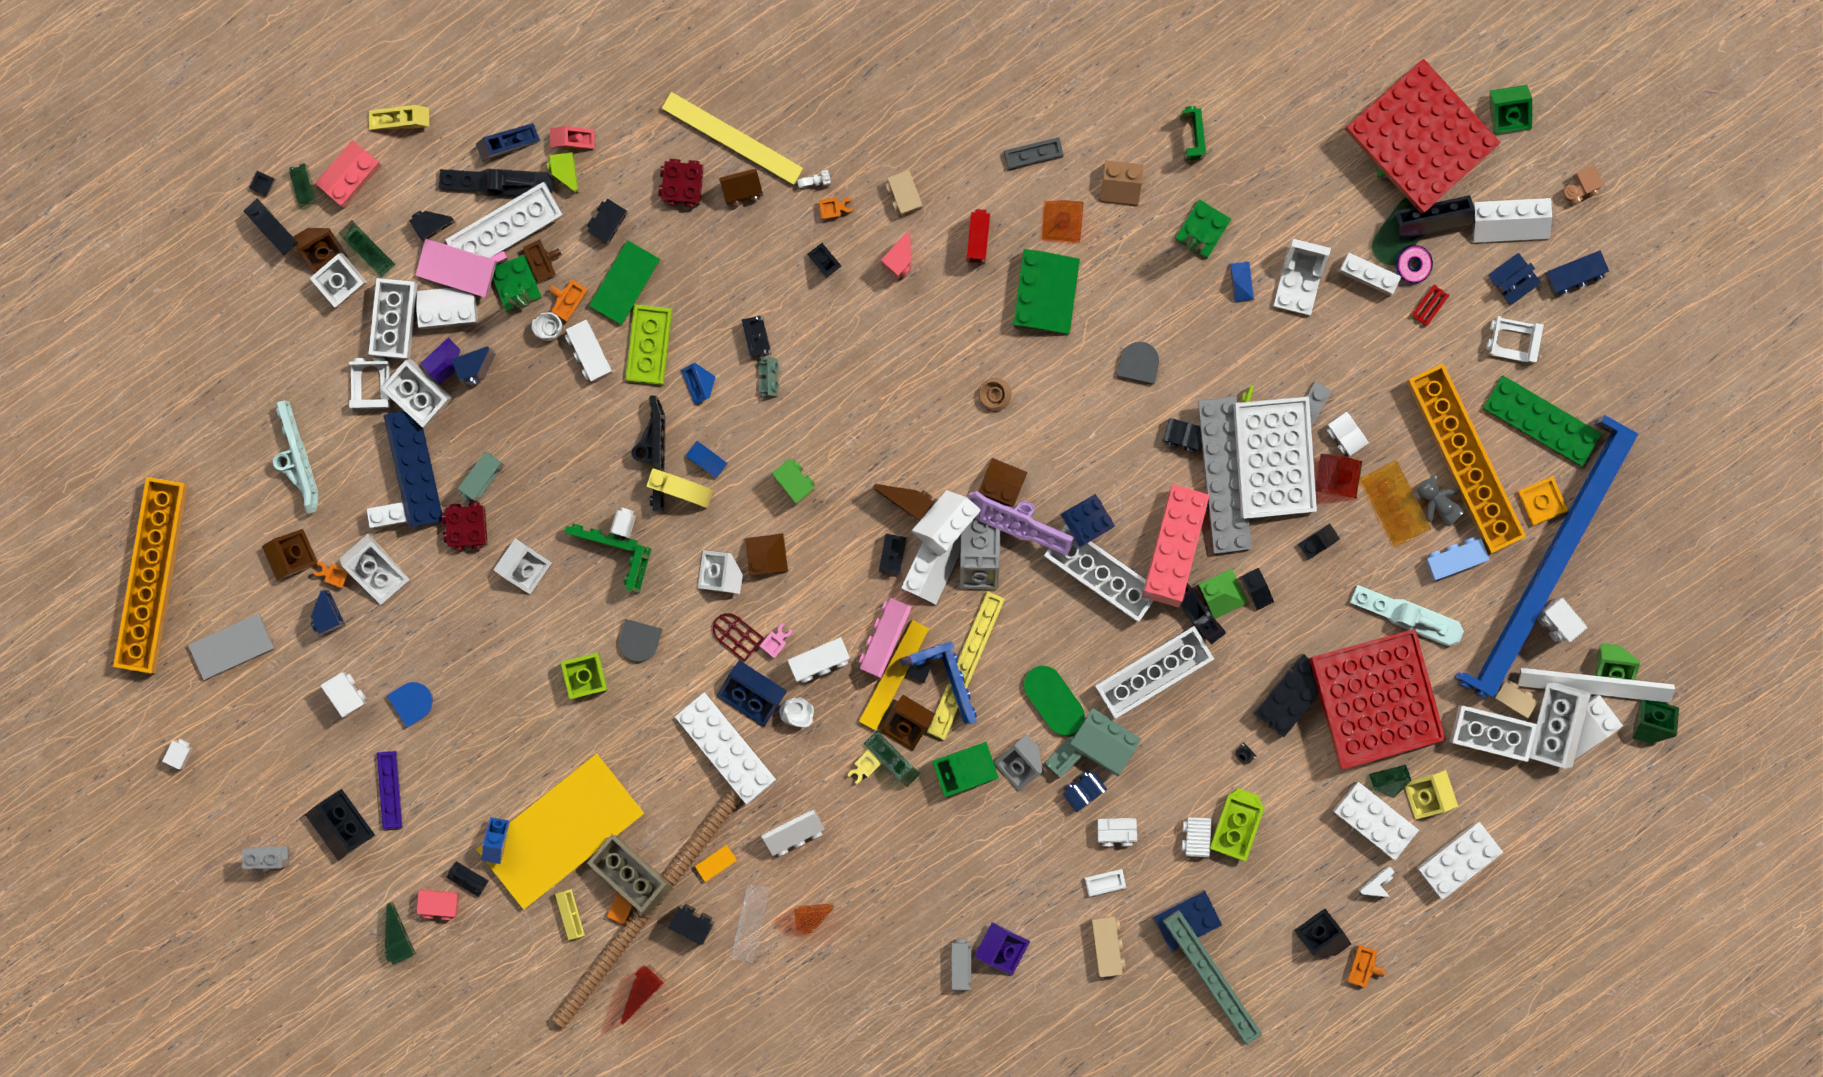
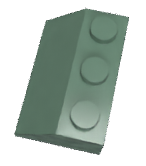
(1105, 742)

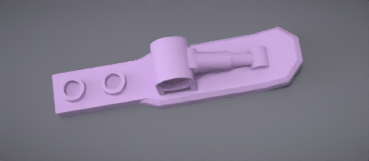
(1019, 522)

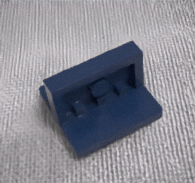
(1514, 278)

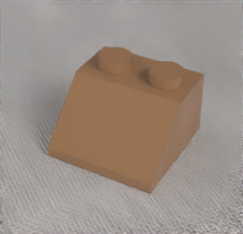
(1121, 182)

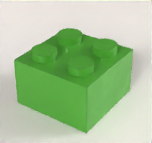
(793, 481)

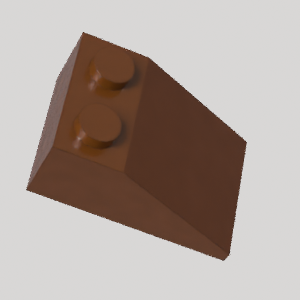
(909, 500)

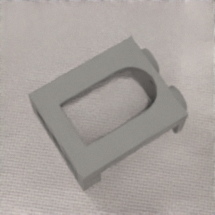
(265, 857)

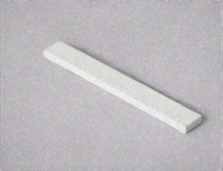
(1598, 685)

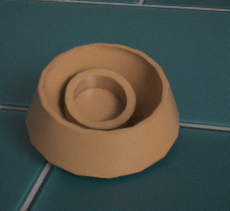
(1000, 391)

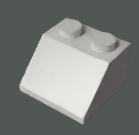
(522, 566)
(344, 694)

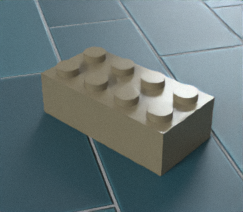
(630, 874)

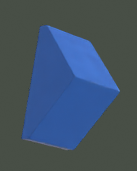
(706, 459)

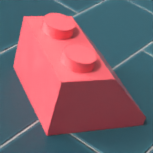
(898, 259)

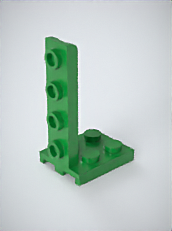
(1203, 229)
(516, 283)
(638, 561)

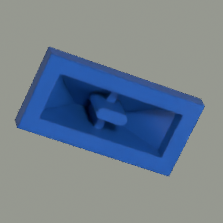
(1242, 281)
(699, 382)

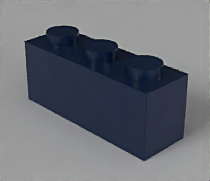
(1577, 273)

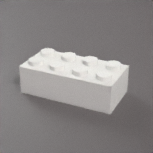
(393, 319)
(1559, 725)
(1493, 733)
(1375, 820)
(1459, 860)

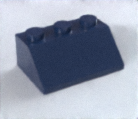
(473, 365)
(751, 693)

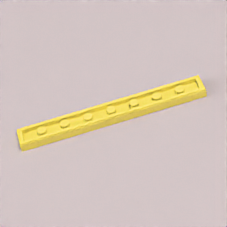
(732, 138)
(967, 662)

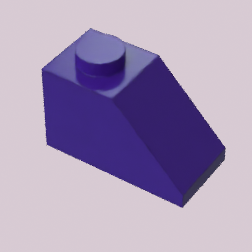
(440, 363)

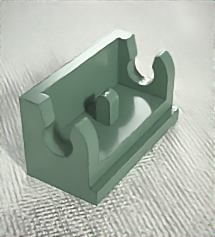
(1063, 758)

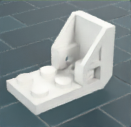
(1301, 276)

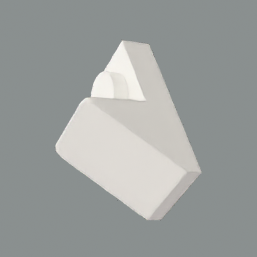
(1373, 886)

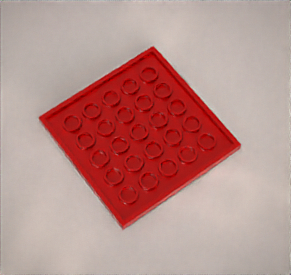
(1422, 136)
(1377, 699)

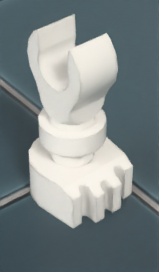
(823, 178)

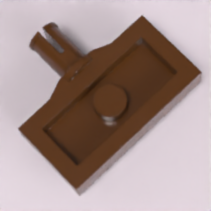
(541, 260)

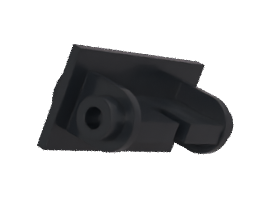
(467, 878)

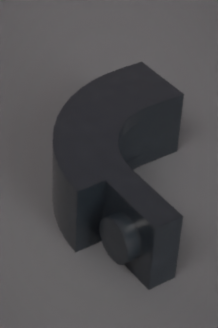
(1200, 616)

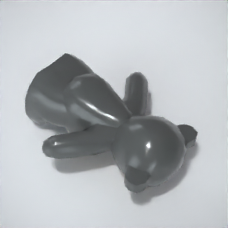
(1438, 500)

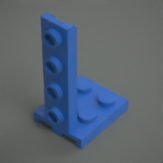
(954, 675)

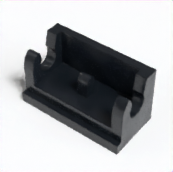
(756, 336)
(892, 554)

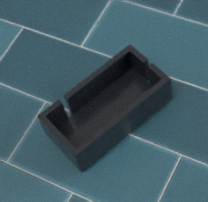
(1289, 697)

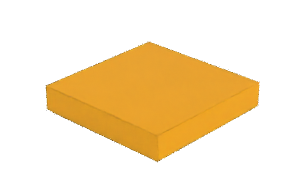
(1542, 500)

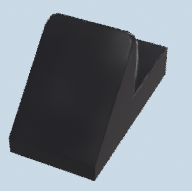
(824, 260)
(1319, 541)

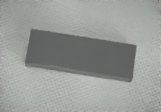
(1033, 153)

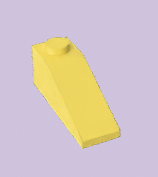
(399, 118)

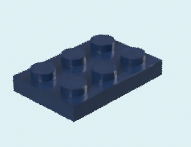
(1087, 520)

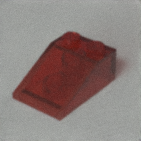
(643, 987)

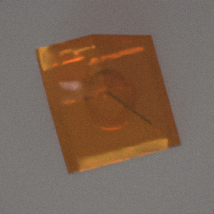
(1062, 220)
(811, 916)

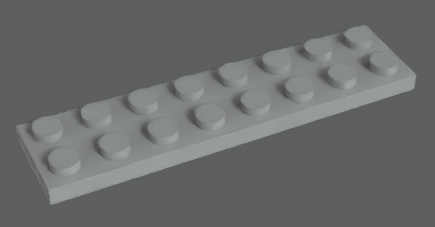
(1219, 450)

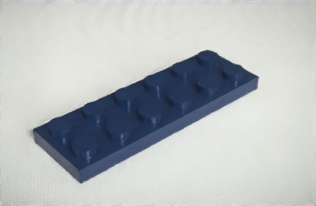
(413, 469)

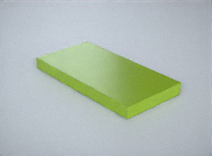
(649, 344)

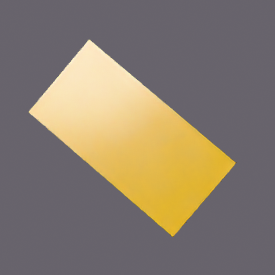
(563, 830)

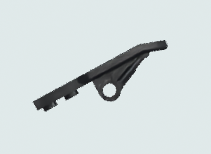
(494, 181)
(654, 444)

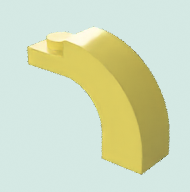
(680, 488)

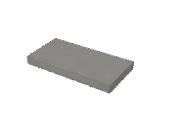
(231, 646)

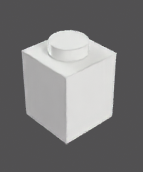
(178, 754)

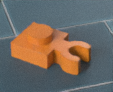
(831, 207)
(334, 574)

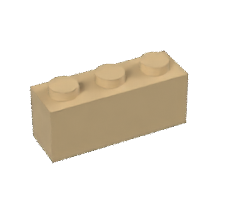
(1108, 946)

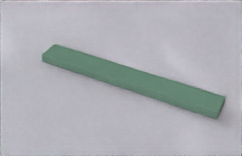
(1212, 977)

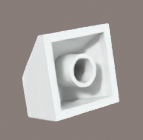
(719, 572)

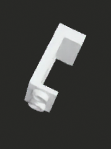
(1533, 329)
(356, 384)

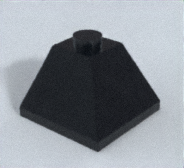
(1323, 935)

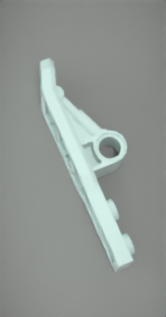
(298, 465)
(1410, 616)

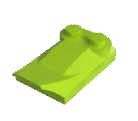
(1238, 824)

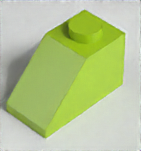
(564, 170)

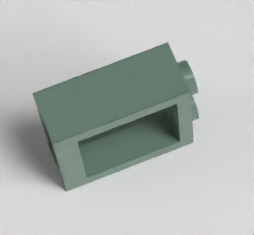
(480, 477)

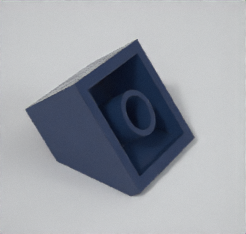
(326, 614)

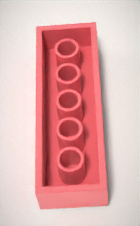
(1175, 545)

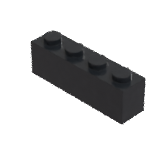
(1438, 217)

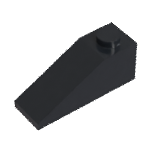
(270, 226)

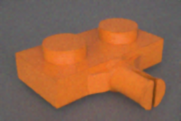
(568, 299)
(1364, 966)

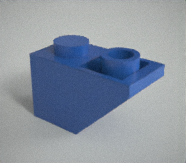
(495, 840)

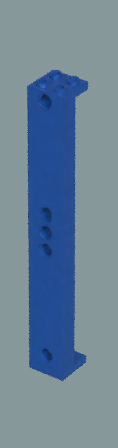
(1553, 561)

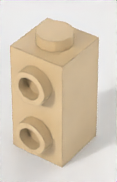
(1515, 699)

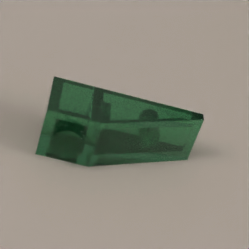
(366, 248)
(892, 758)
(396, 938)

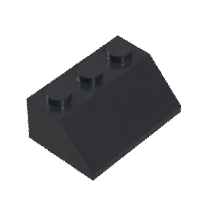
(339, 824)

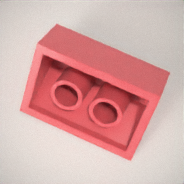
(348, 174)

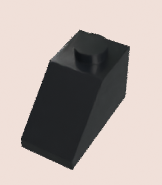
(429, 223)
(1257, 588)

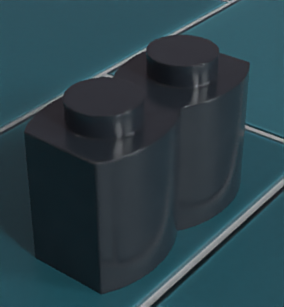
(1183, 434)

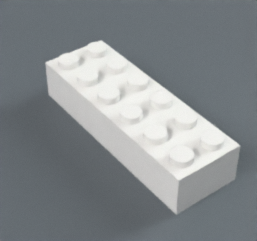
(1103, 576)
(1154, 672)

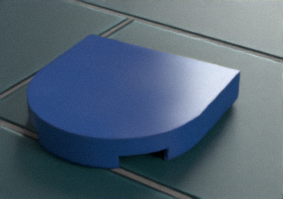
(411, 702)

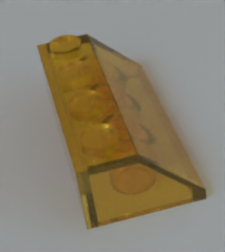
(1395, 503)

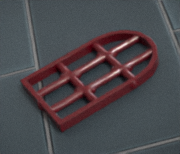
(737, 643)

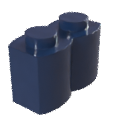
(1084, 790)

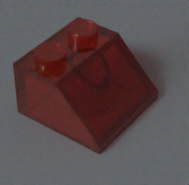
(1338, 476)

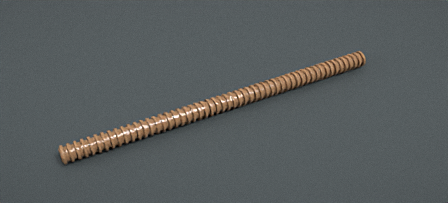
(637, 921)

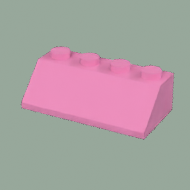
(885, 637)

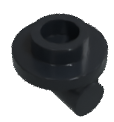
(1245, 754)

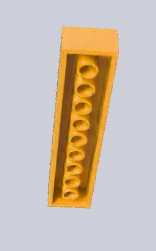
(1466, 458)
(150, 575)

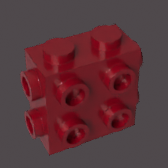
(681, 182)
(465, 526)

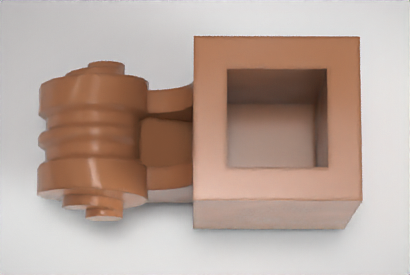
(1588, 183)

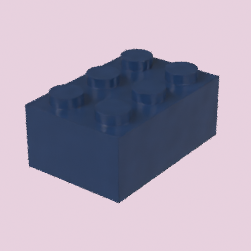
(1197, 912)

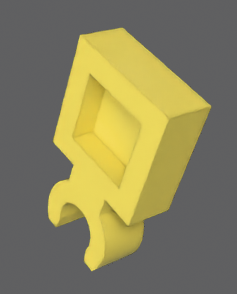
(866, 765)

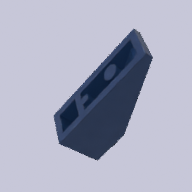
(507, 142)

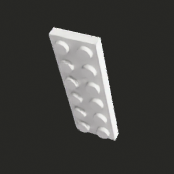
(509, 223)
(726, 748)

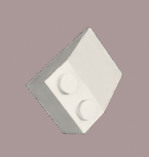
(373, 569)
(1597, 725)

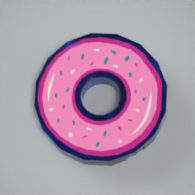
(1423, 268)

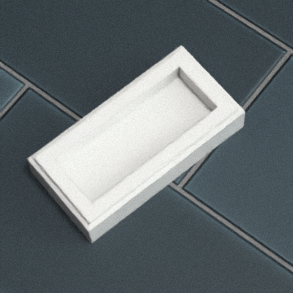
(1105, 882)

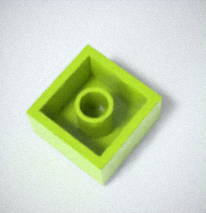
(584, 675)

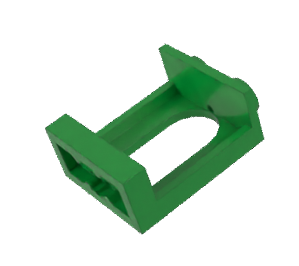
(1199, 150)

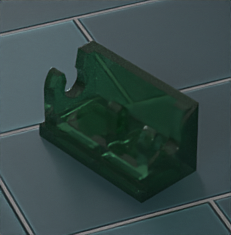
(303, 185)

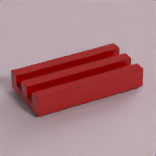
(1439, 292)

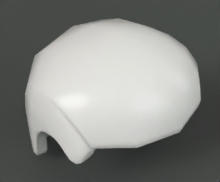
(547, 326)

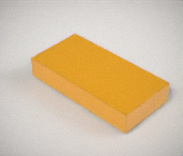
(716, 863)

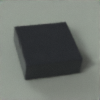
(262, 183)
(920, 671)

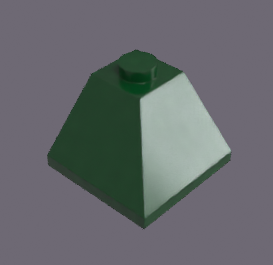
(1655, 722)

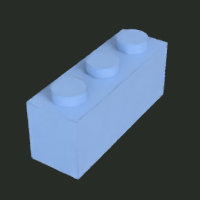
(1456, 558)

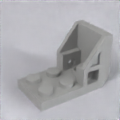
(979, 556)

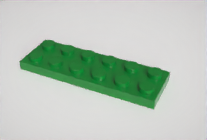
(1542, 420)

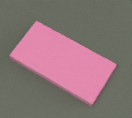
(456, 267)

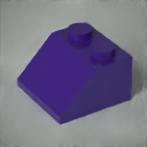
(1002, 948)

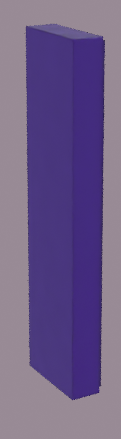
(389, 789)

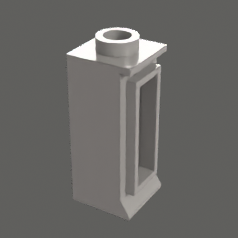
(961, 964)

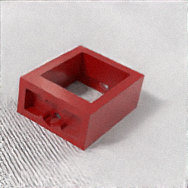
(978, 236)

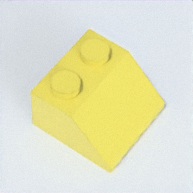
(1431, 794)

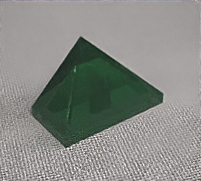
(1391, 780)

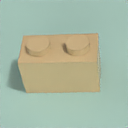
(904, 192)

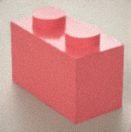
(437, 903)

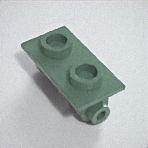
(769, 368)

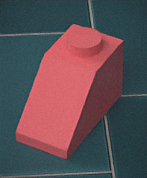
(571, 138)

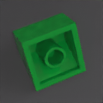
(1511, 109)

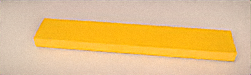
(893, 675)

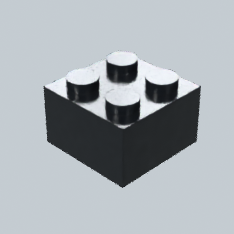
(691, 924)

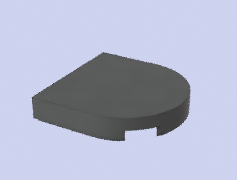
(1139, 362)
(639, 640)

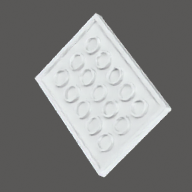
(1275, 457)

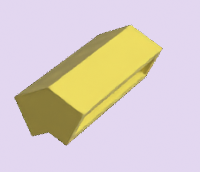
(569, 914)

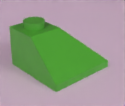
(1222, 593)
(1616, 662)

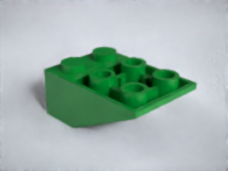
(965, 769)

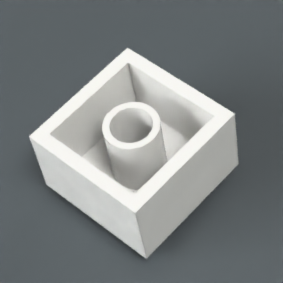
(338, 280)

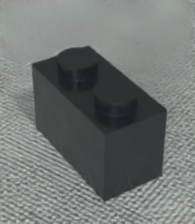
(606, 221)

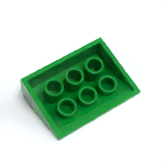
(1046, 291)

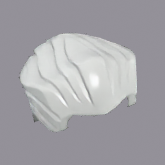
(797, 712)

